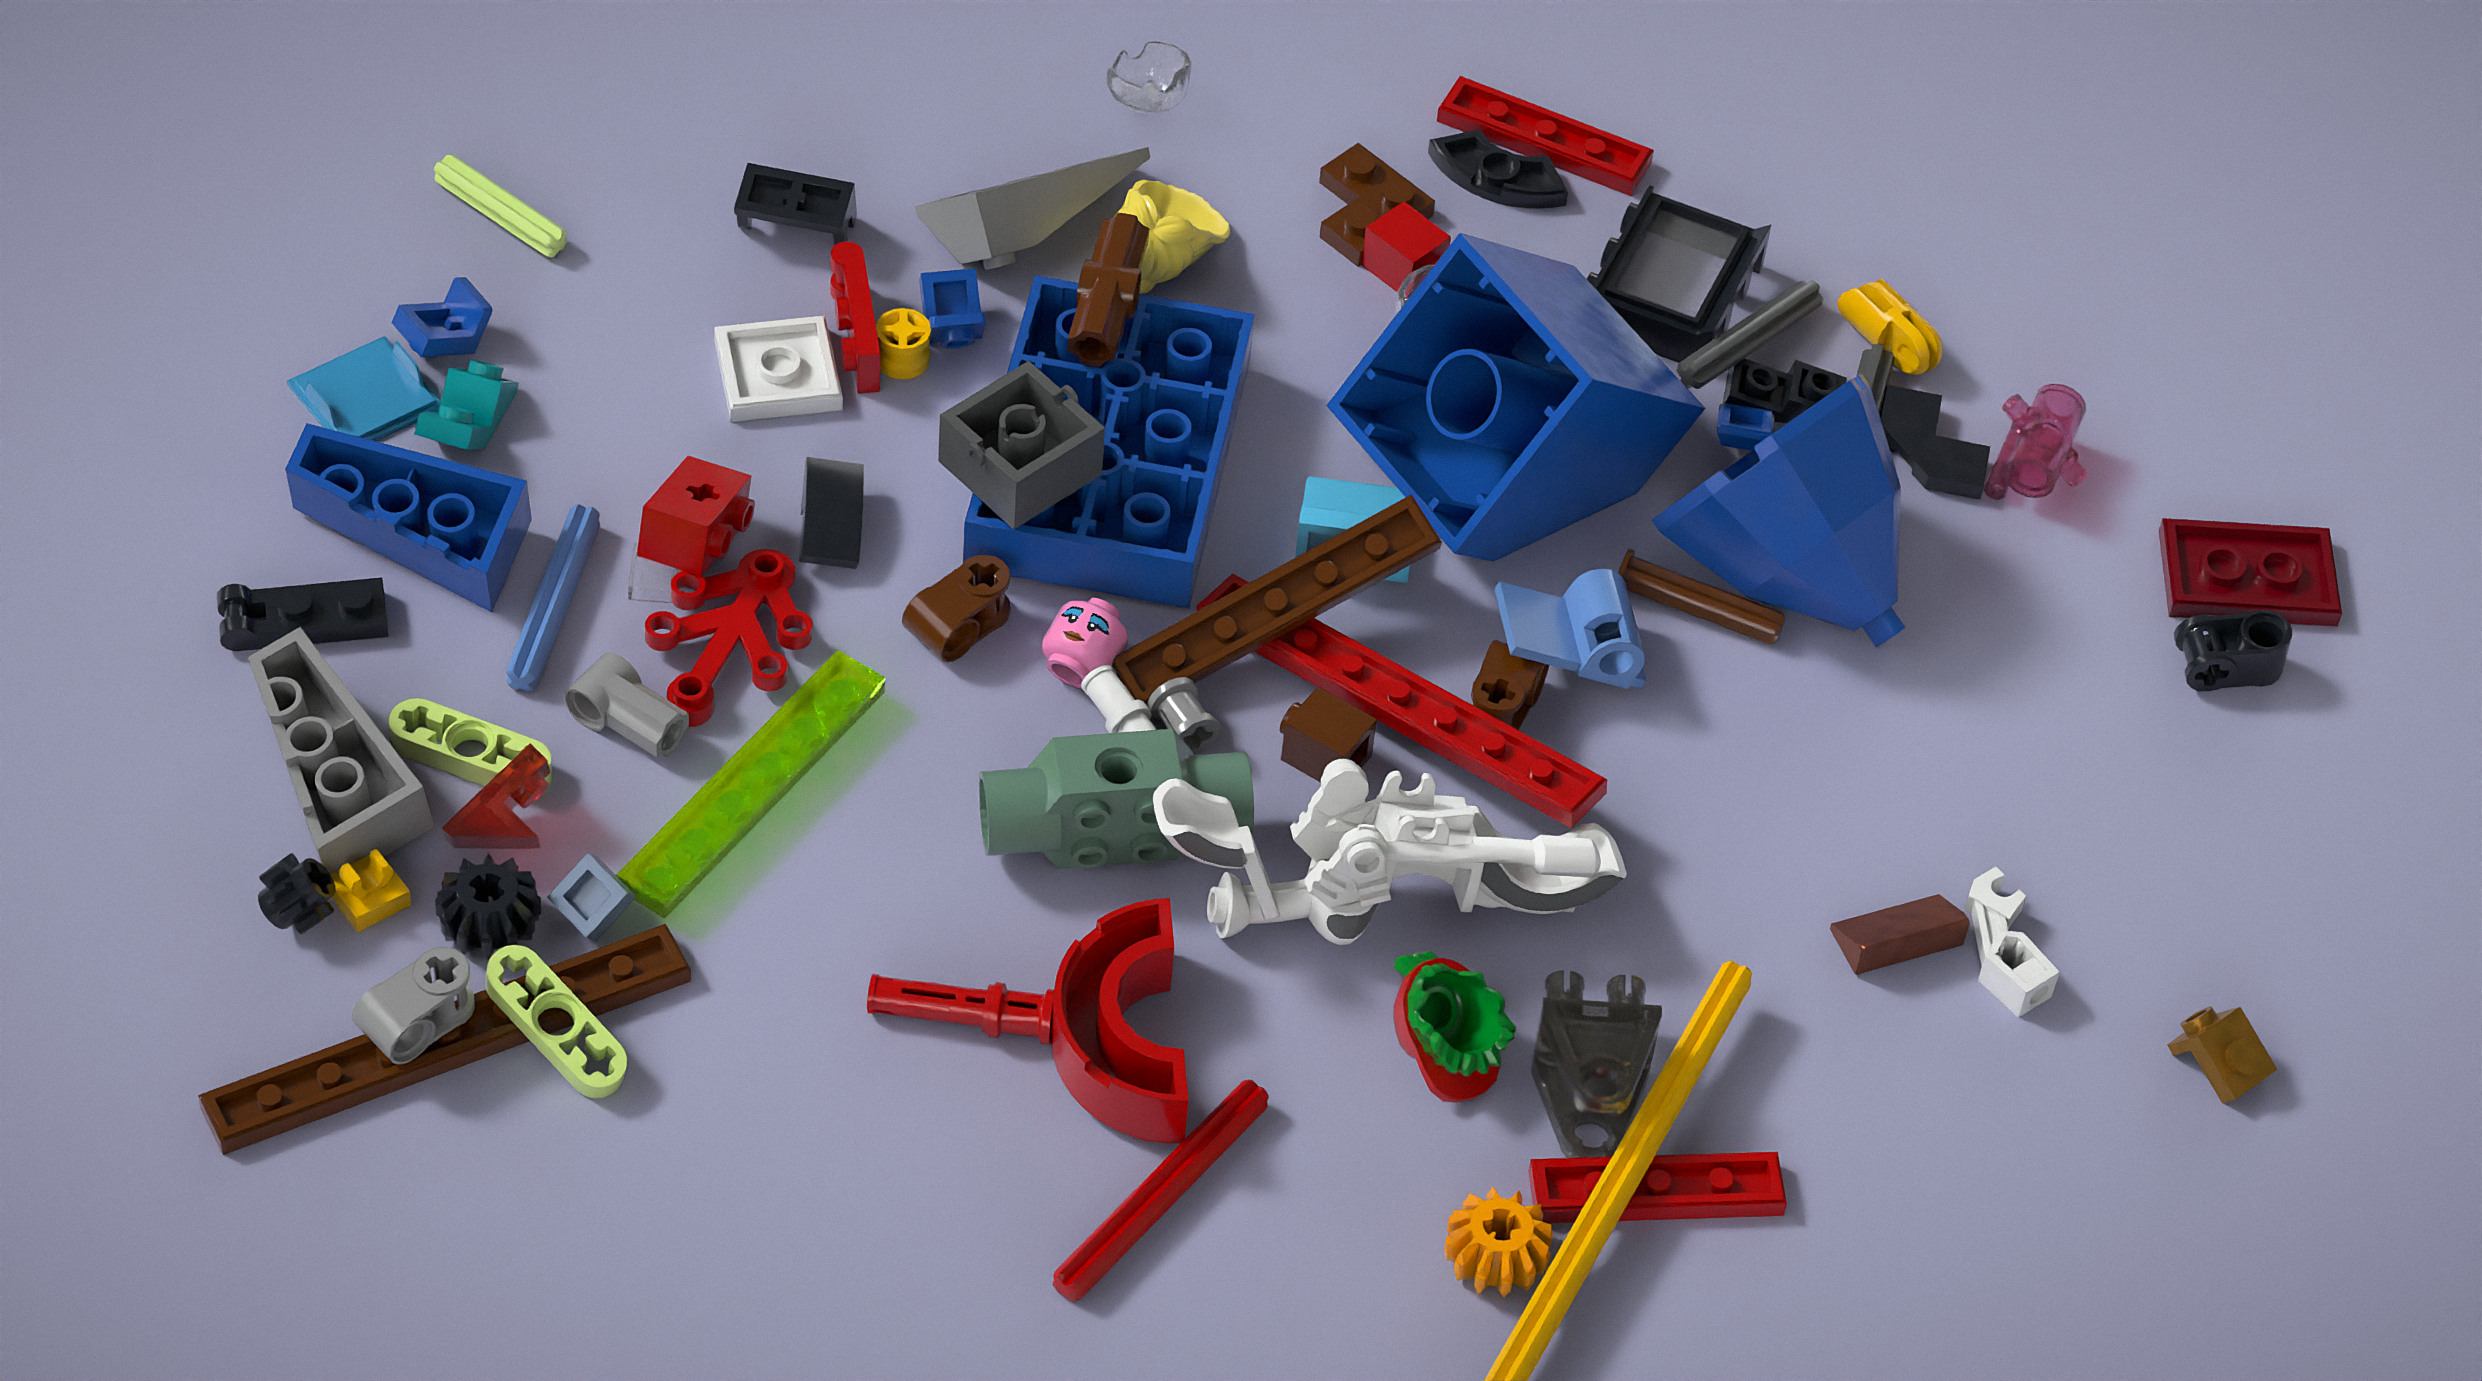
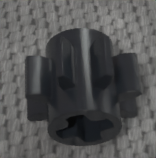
(296, 893)

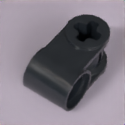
(2236, 650)

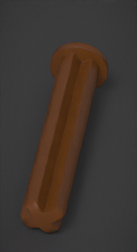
(1701, 599)

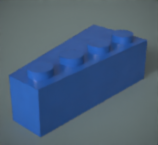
(414, 508)

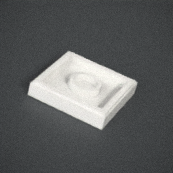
(778, 368)

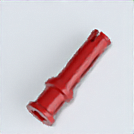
(992, 1009)

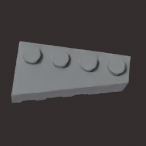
(339, 762)

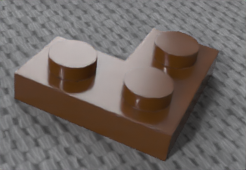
(1370, 192)

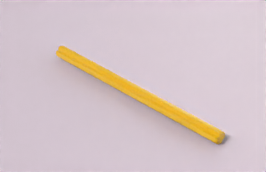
(1622, 1176)

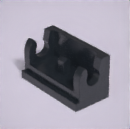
(796, 201)

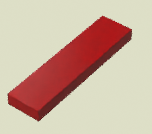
(1543, 132)
(1670, 1189)

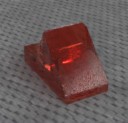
(488, 816)

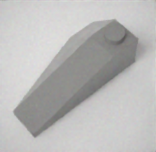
(1024, 211)

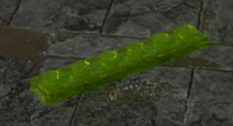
(751, 783)

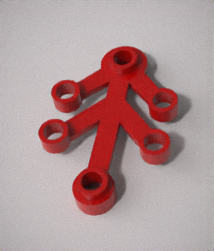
(759, 579)

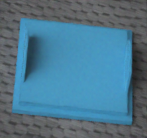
(366, 391)

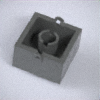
(1021, 444)

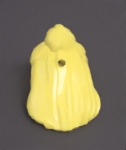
(1179, 226)

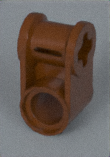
(960, 607)
(1508, 685)

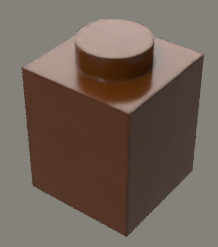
(1325, 731)

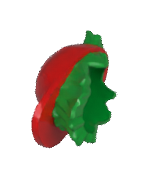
(1450, 1025)

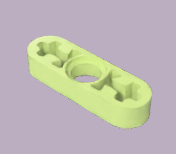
(451, 729)
(539, 976)

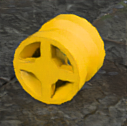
(903, 343)

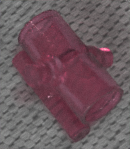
(2039, 444)

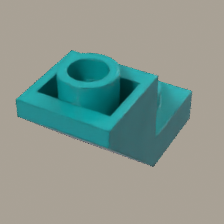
(469, 406)

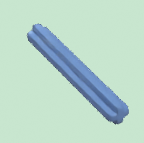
(553, 598)

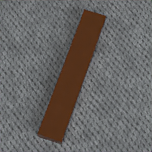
(1280, 600)

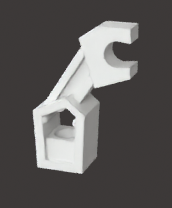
(2032, 974)

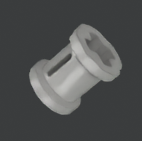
(1180, 710)

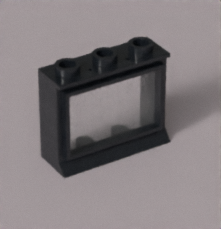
(1678, 272)

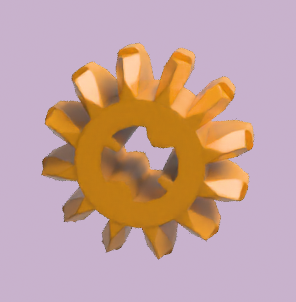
(1498, 1242)

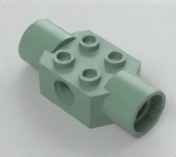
(1093, 797)

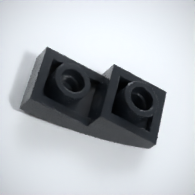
(1780, 392)
(832, 513)

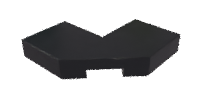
(1936, 461)

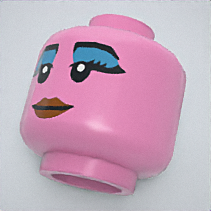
(1083, 639)

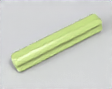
(500, 205)

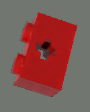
(695, 516)

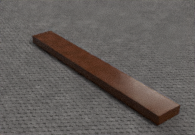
(361, 1072)

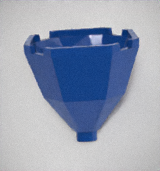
(1806, 517)

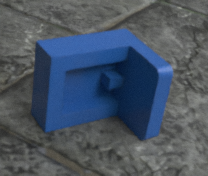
(952, 307)
(445, 326)

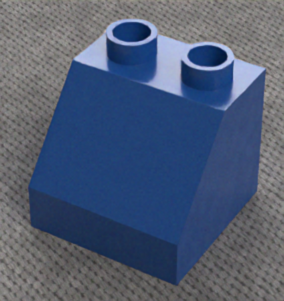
(1511, 400)

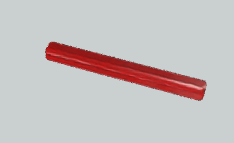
(1160, 1190)

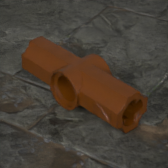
(1108, 290)

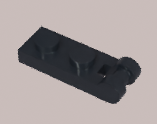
(322, 610)

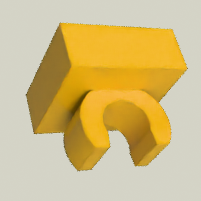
(369, 891)

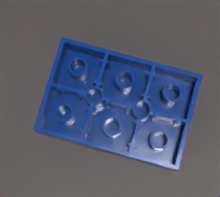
(1166, 442)

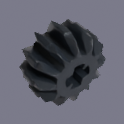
(488, 905)

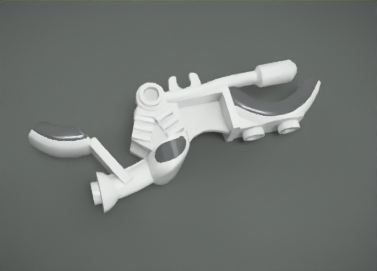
(1367, 844)

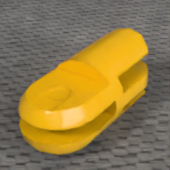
(1890, 320)

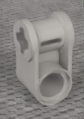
(413, 1011)

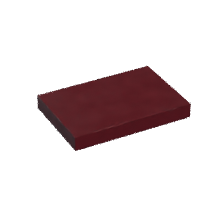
(2249, 569)

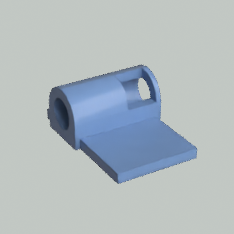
(1582, 631)

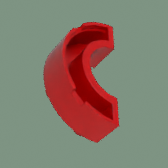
(1095, 1051)

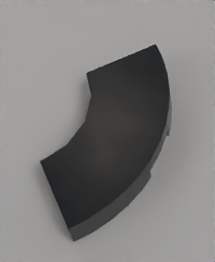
(1497, 173)

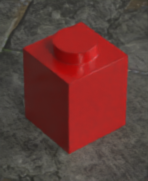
(1401, 244)

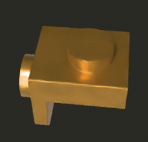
(2225, 1050)

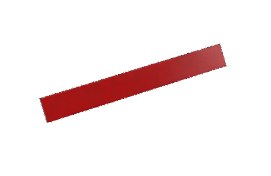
(1433, 717)

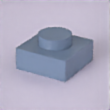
(591, 896)

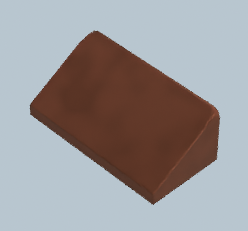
(1900, 933)

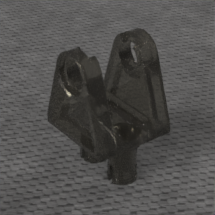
(1593, 1059)

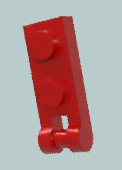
(855, 314)

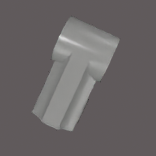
(614, 697)

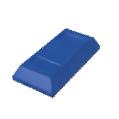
(1743, 426)

